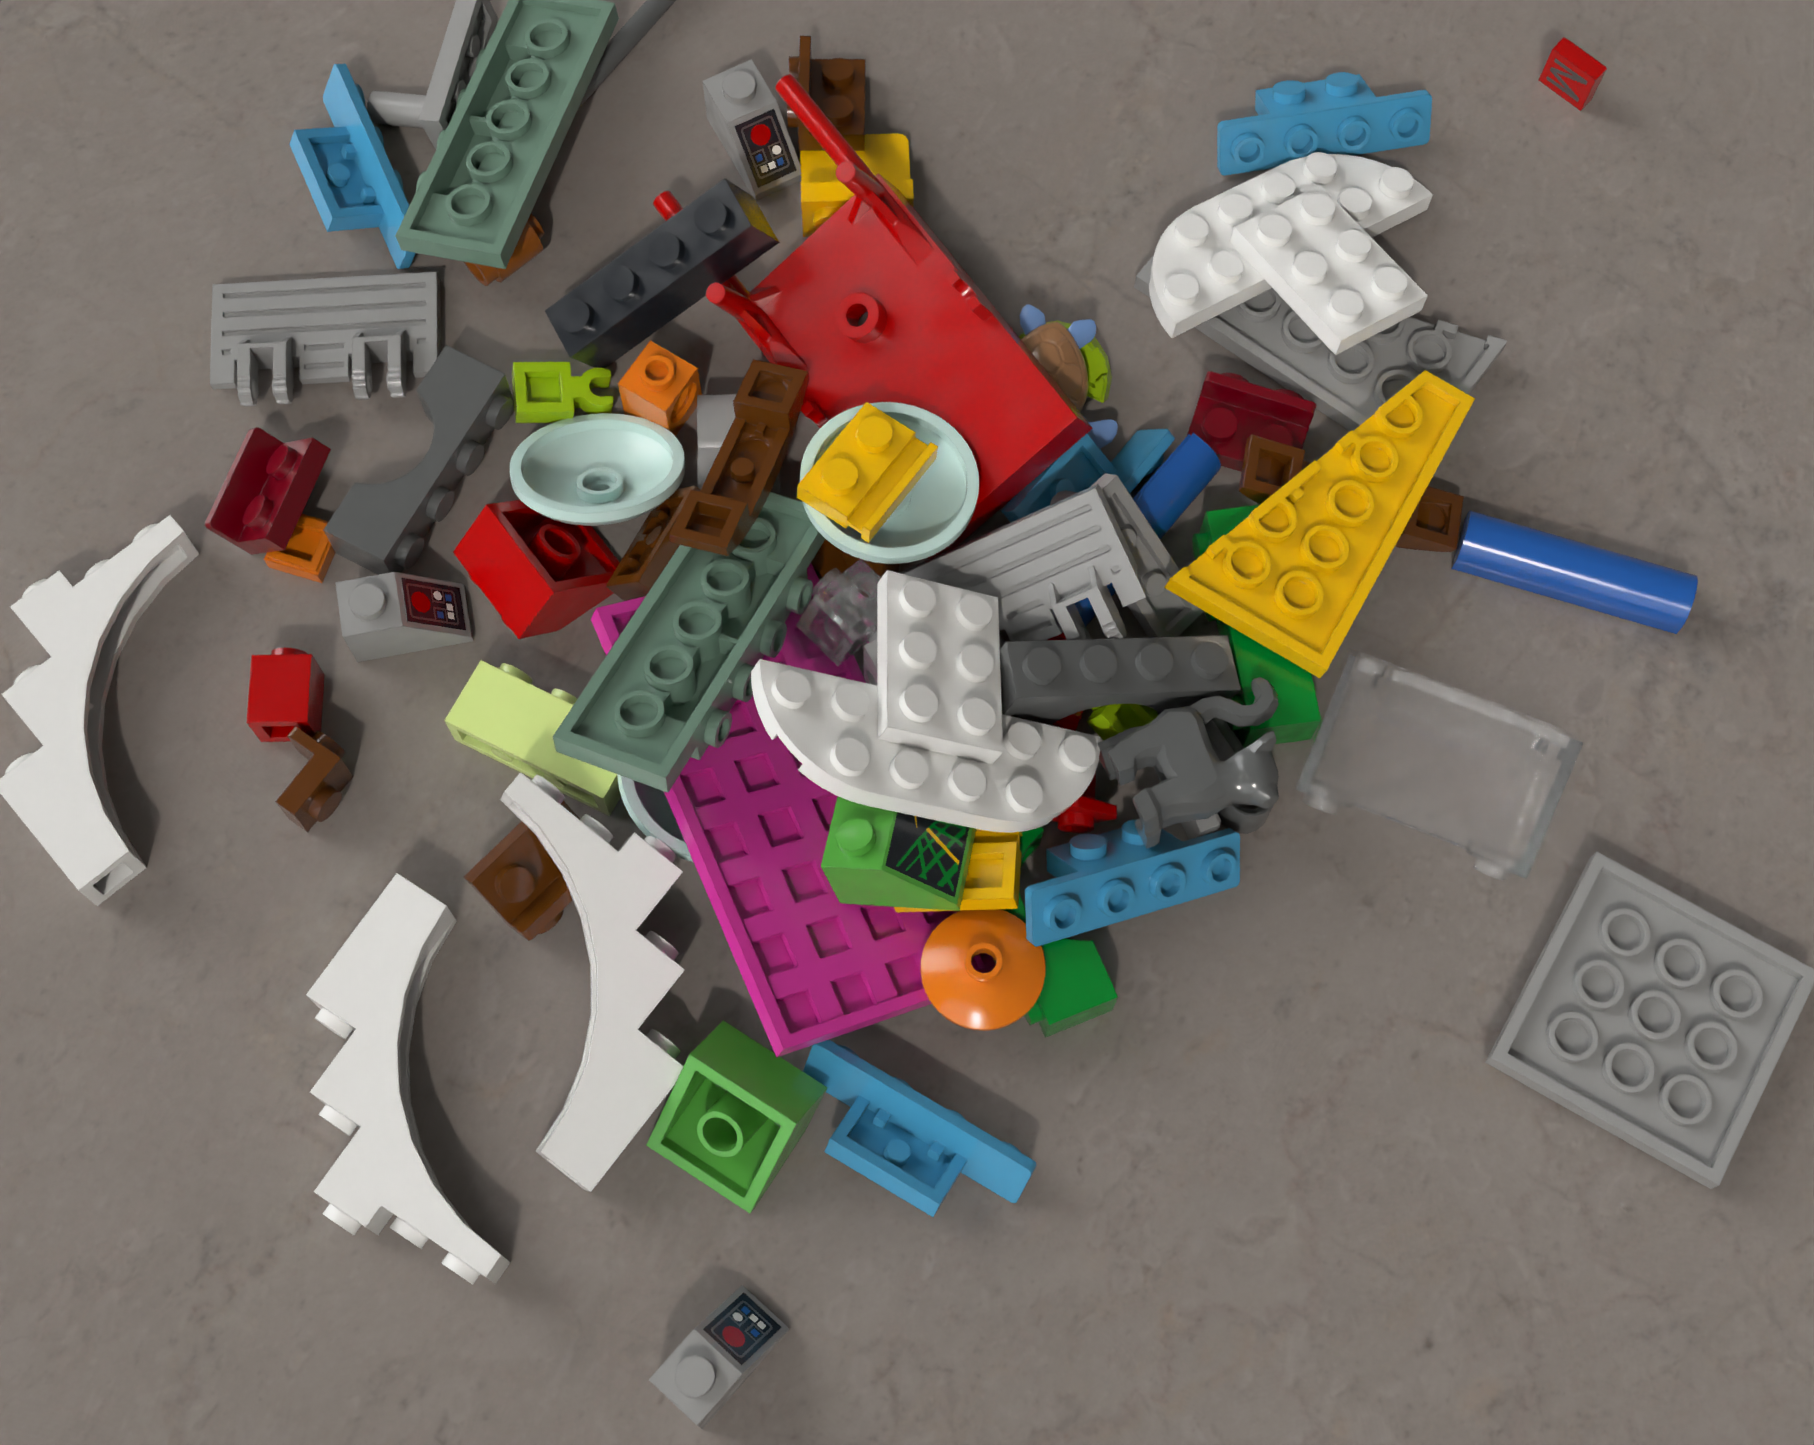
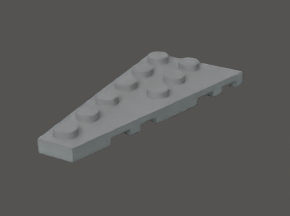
(1357, 380)

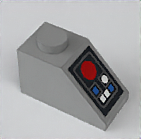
(751, 129)
(401, 614)
(719, 1356)

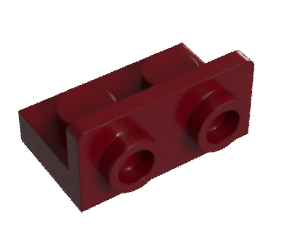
(1235, 409)
(266, 491)

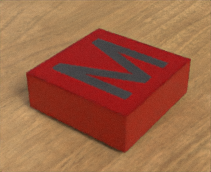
(1572, 73)

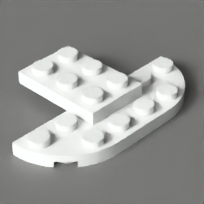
(1306, 237)
(933, 725)

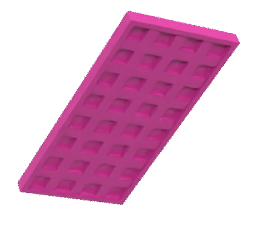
(759, 851)

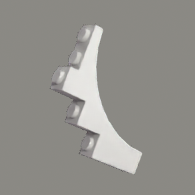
(83, 628)
(614, 892)
(383, 1169)

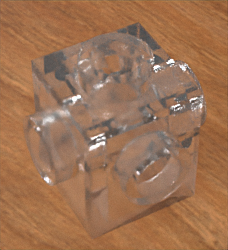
(842, 611)

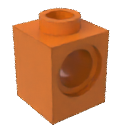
(660, 388)

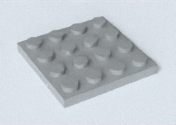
(1653, 1019)

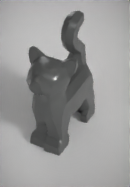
(1189, 770)

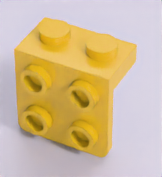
(824, 194)

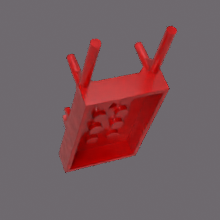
(926, 331)

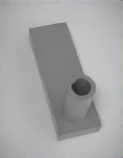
(466, 35)
(1161, 611)

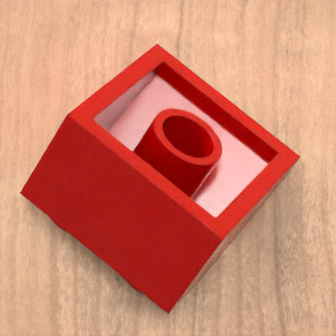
(535, 567)

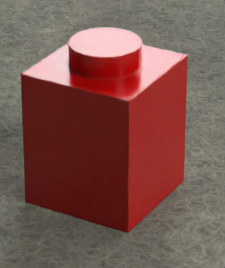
(284, 694)

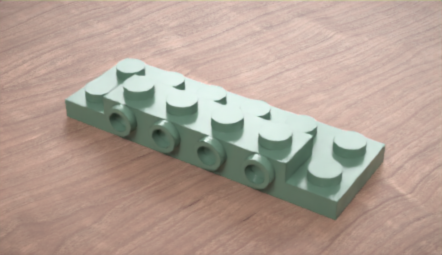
(507, 130)
(693, 651)

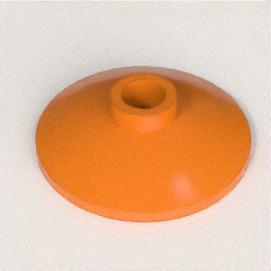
(978, 998)

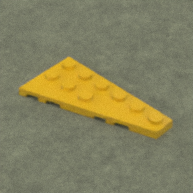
(1320, 541)

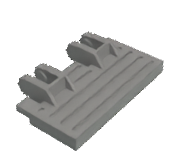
(324, 330)
(1046, 567)

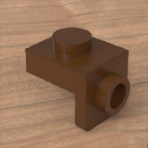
(319, 784)

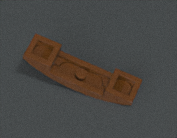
(747, 462)
(1273, 464)

